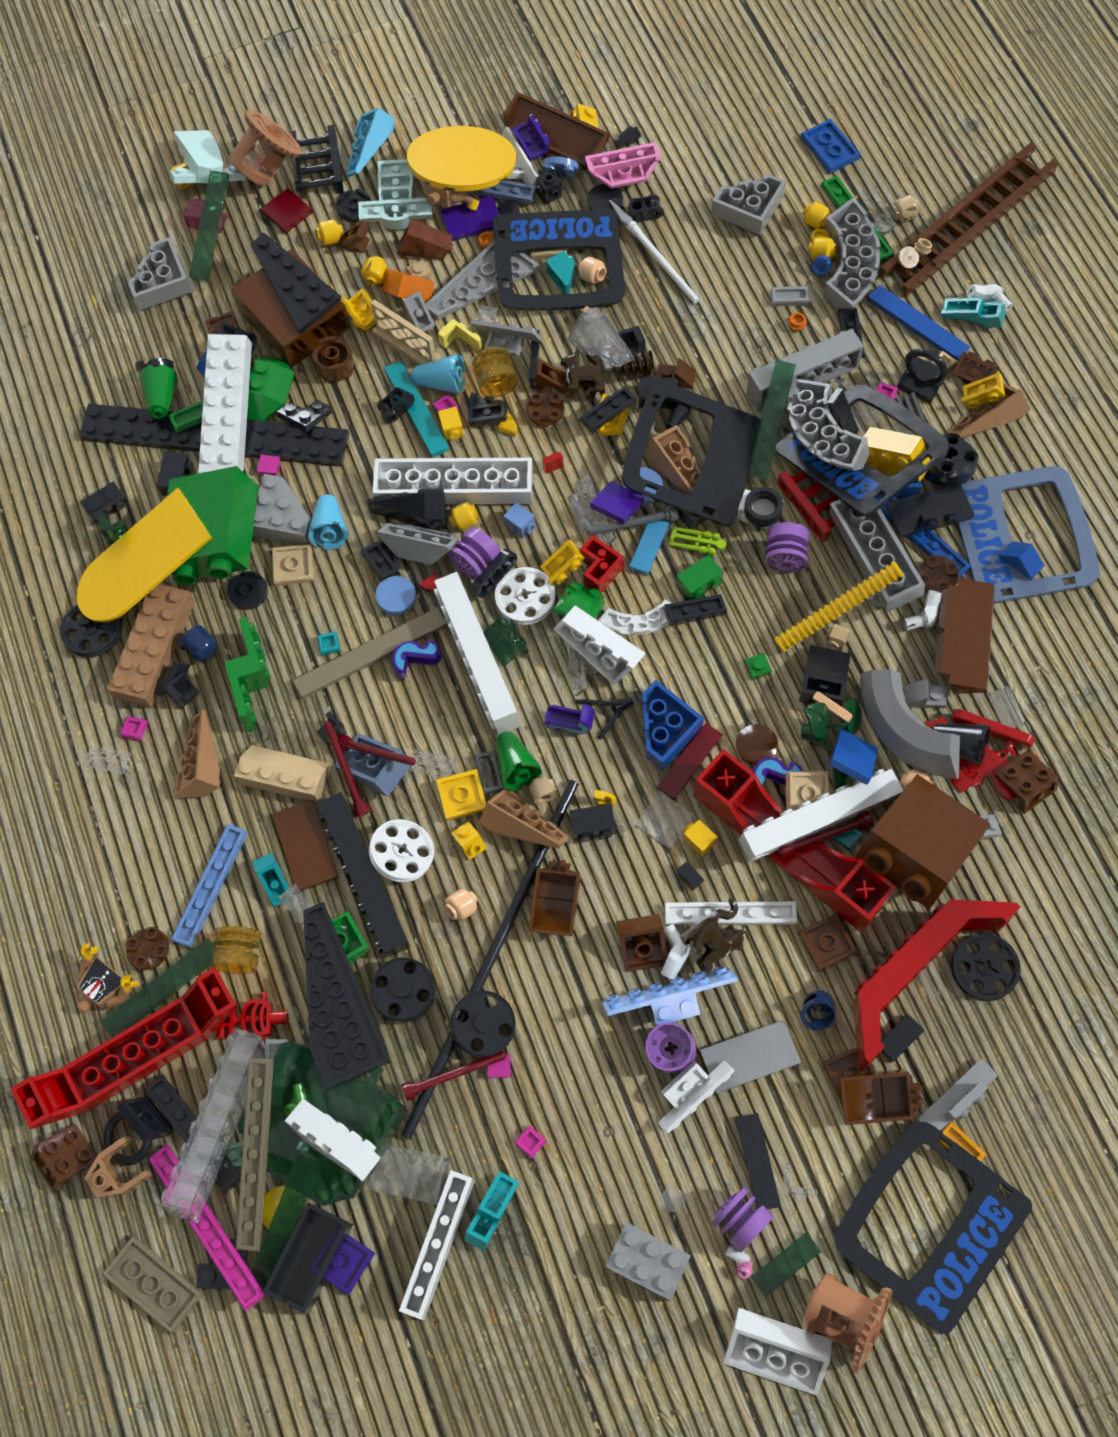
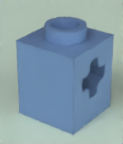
(519, 520)

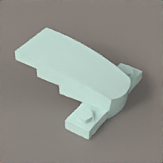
(201, 156)
(396, 198)

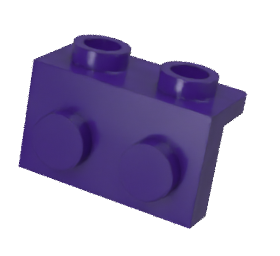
(531, 138)

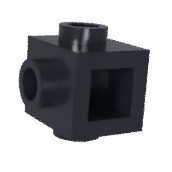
(549, 186)

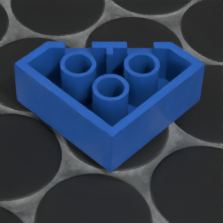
(667, 724)

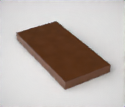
(305, 846)

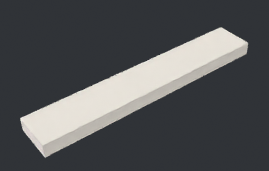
(748, 913)

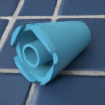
(441, 374)
(327, 524)

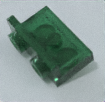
(110, 532)
(505, 640)

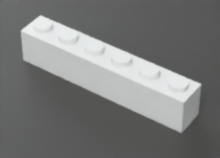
(437, 1245)

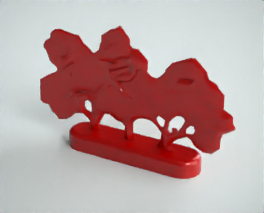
(992, 762)

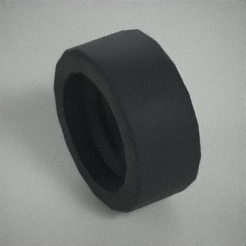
(763, 493)

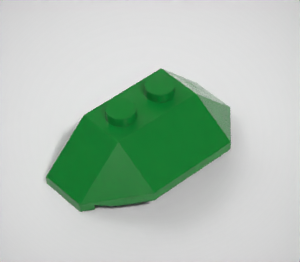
(268, 387)

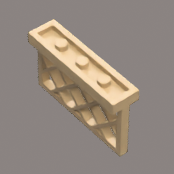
(403, 335)

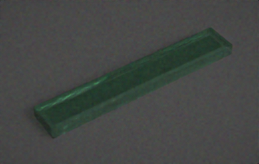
(209, 225)
(771, 419)
(160, 989)
(286, 1215)

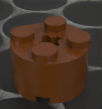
(333, 359)

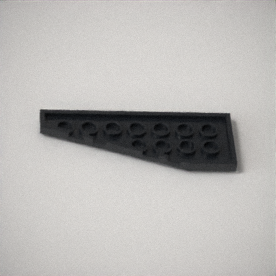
(339, 1020)

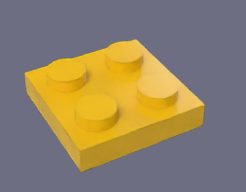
(461, 794)

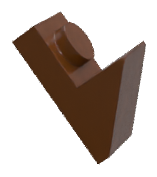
(355, 238)
(682, 372)
(550, 376)

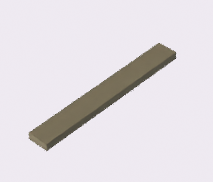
(369, 653)
(254, 1154)

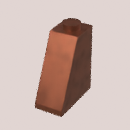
(424, 242)

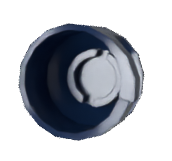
(199, 642)
(819, 998)

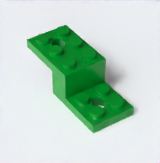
(248, 674)

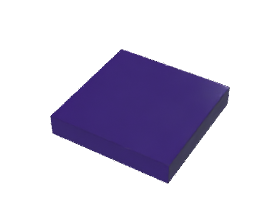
(617, 502)
(349, 1264)

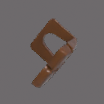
(213, 323)

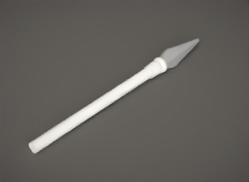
(637, 232)

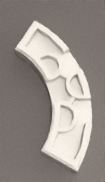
(635, 625)

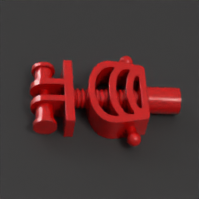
(265, 1019)

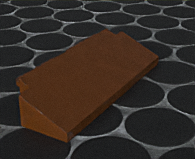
(567, 134)
(966, 639)

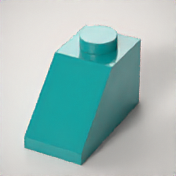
(561, 271)
(271, 877)

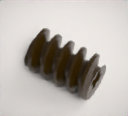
(639, 364)

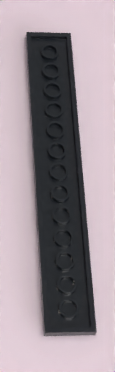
(283, 440)

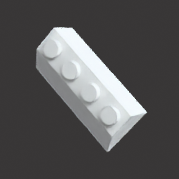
(778, 1351)

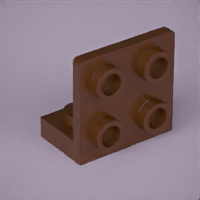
(1029, 780)
(63, 1156)

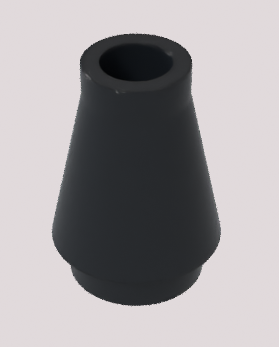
(628, 136)
(678, 415)

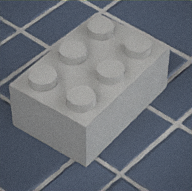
(648, 1261)

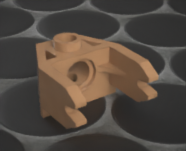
(103, 1169)

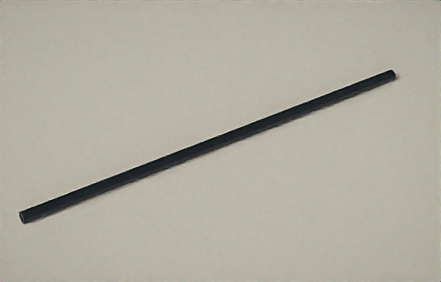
(490, 958)

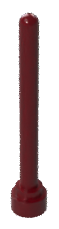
(346, 744)
(360, 807)
(862, 821)
(412, 1089)

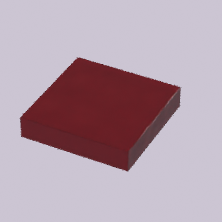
(286, 210)

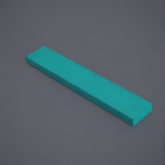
(418, 412)

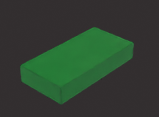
(187, 416)

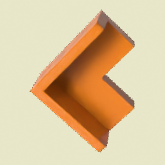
(404, 284)

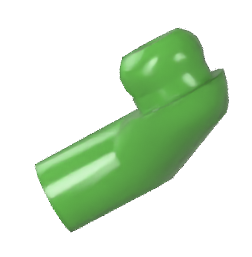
(299, 1094)

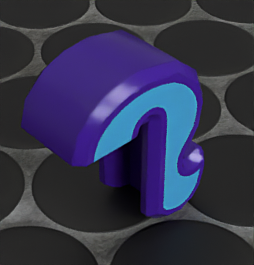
(414, 653)
(570, 719)
(774, 770)

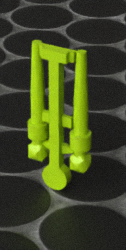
(707, 539)

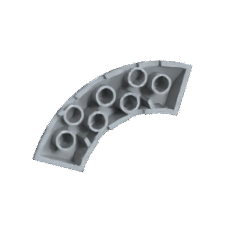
(857, 252)
(819, 431)
(902, 730)

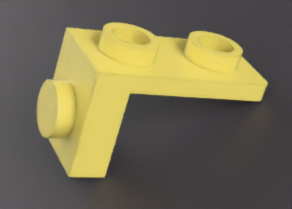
(454, 330)

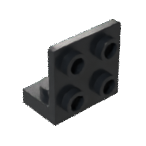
(104, 500)

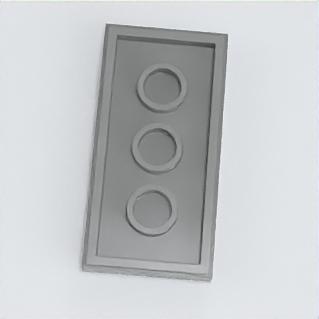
(753, 1055)

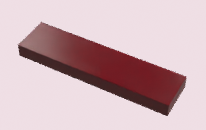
(689, 761)

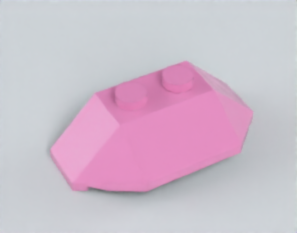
(624, 165)

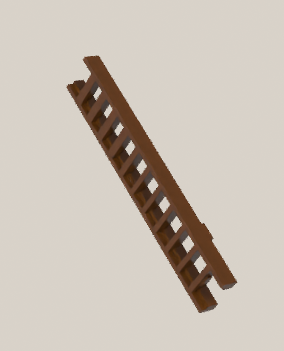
(977, 228)

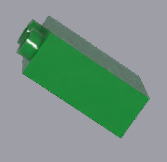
(227, 508)

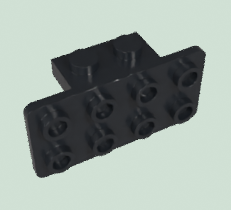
(930, 510)

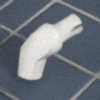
(990, 293)
(928, 615)
(677, 955)

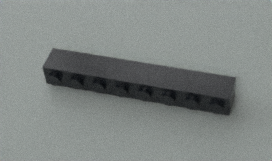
(363, 875)

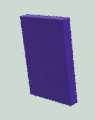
(465, 222)

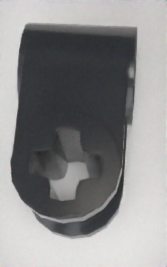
(644, 208)
(395, 404)

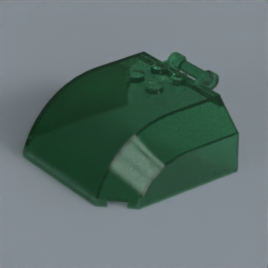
(355, 1104)

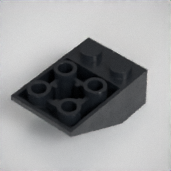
(826, 673)

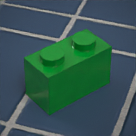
(699, 578)

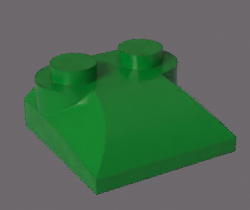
(586, 599)
(350, 937)

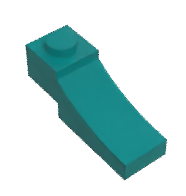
(974, 310)
(491, 1211)

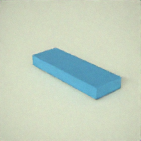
(649, 547)

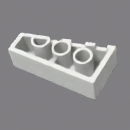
(599, 644)

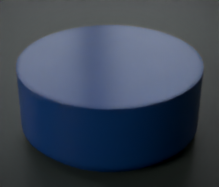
(822, 265)

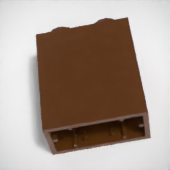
(269, 317)
(922, 841)

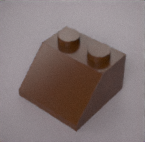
(642, 942)

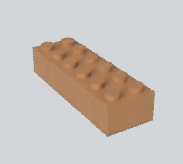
(151, 645)

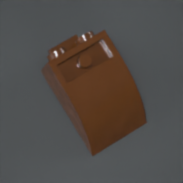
(555, 899)
(880, 1097)

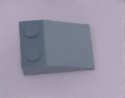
(372, 771)

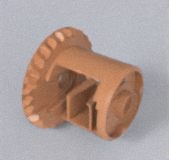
(276, 145)
(846, 1317)

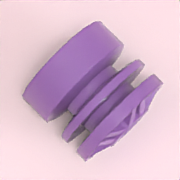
(787, 547)
(473, 552)
(660, 1040)
(742, 1219)

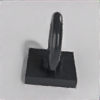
(922, 375)
(144, 1120)

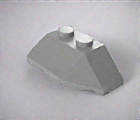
(416, 542)

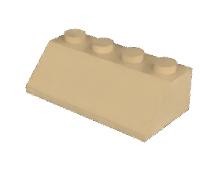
(282, 773)

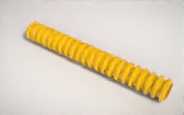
(839, 606)

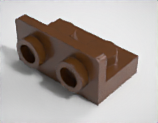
(974, 369)

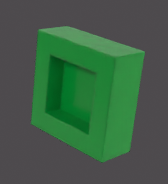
(758, 666)

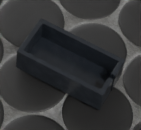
(292, 1273)

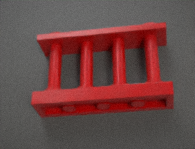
(800, 501)

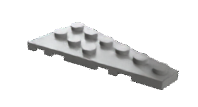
(477, 281)

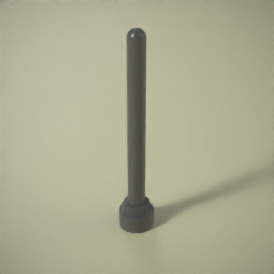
(668, 514)

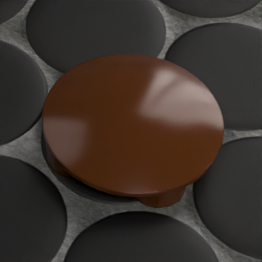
(545, 408)
(938, 573)
(756, 743)
(147, 948)

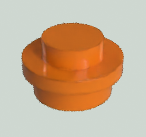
(797, 321)

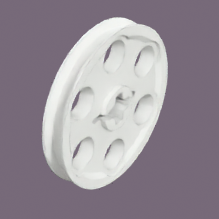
(516, 598)
(395, 843)

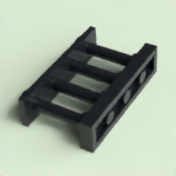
(334, 166)

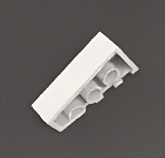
(333, 1140)

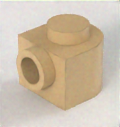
(837, 637)
(542, 790)

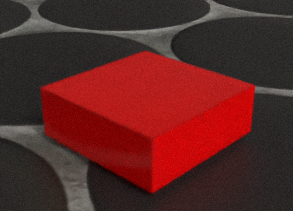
(553, 462)

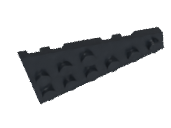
(298, 288)

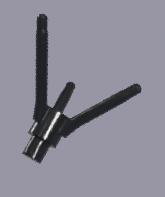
(617, 707)

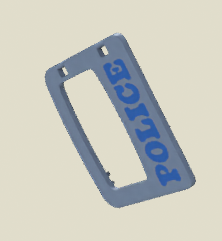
(989, 535)

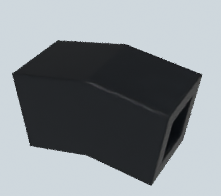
(689, 876)

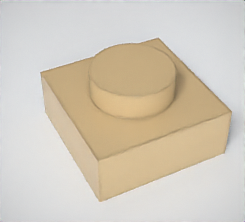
(419, 269)

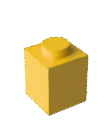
(451, 423)
(699, 837)

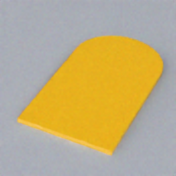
(141, 559)

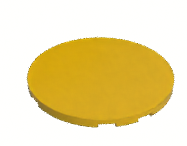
(461, 158)

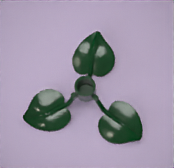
(816, 729)

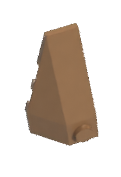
(993, 414)

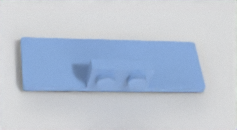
(673, 1000)

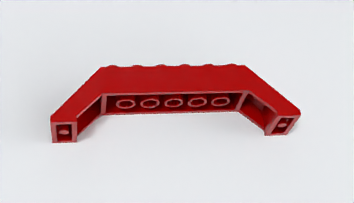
(912, 958)
(128, 1055)

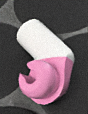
(742, 1260)

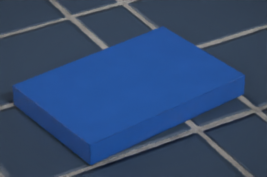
(830, 146)
(854, 756)

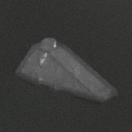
(598, 337)

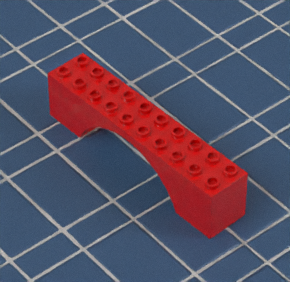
(835, 879)

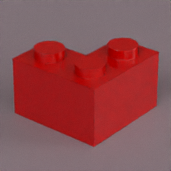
(603, 562)

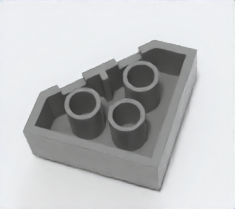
(749, 202)
(159, 276)
(279, 513)

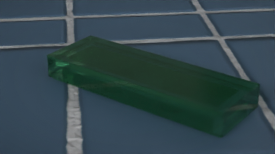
(786, 1264)

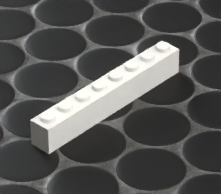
(819, 815)

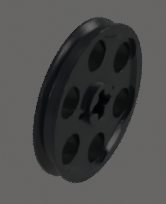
(92, 636)
(995, 964)

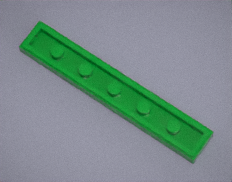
(839, 196)

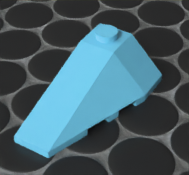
(371, 132)

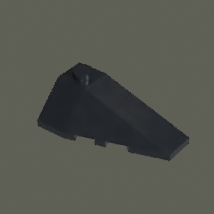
(423, 509)

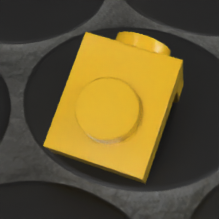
(469, 840)

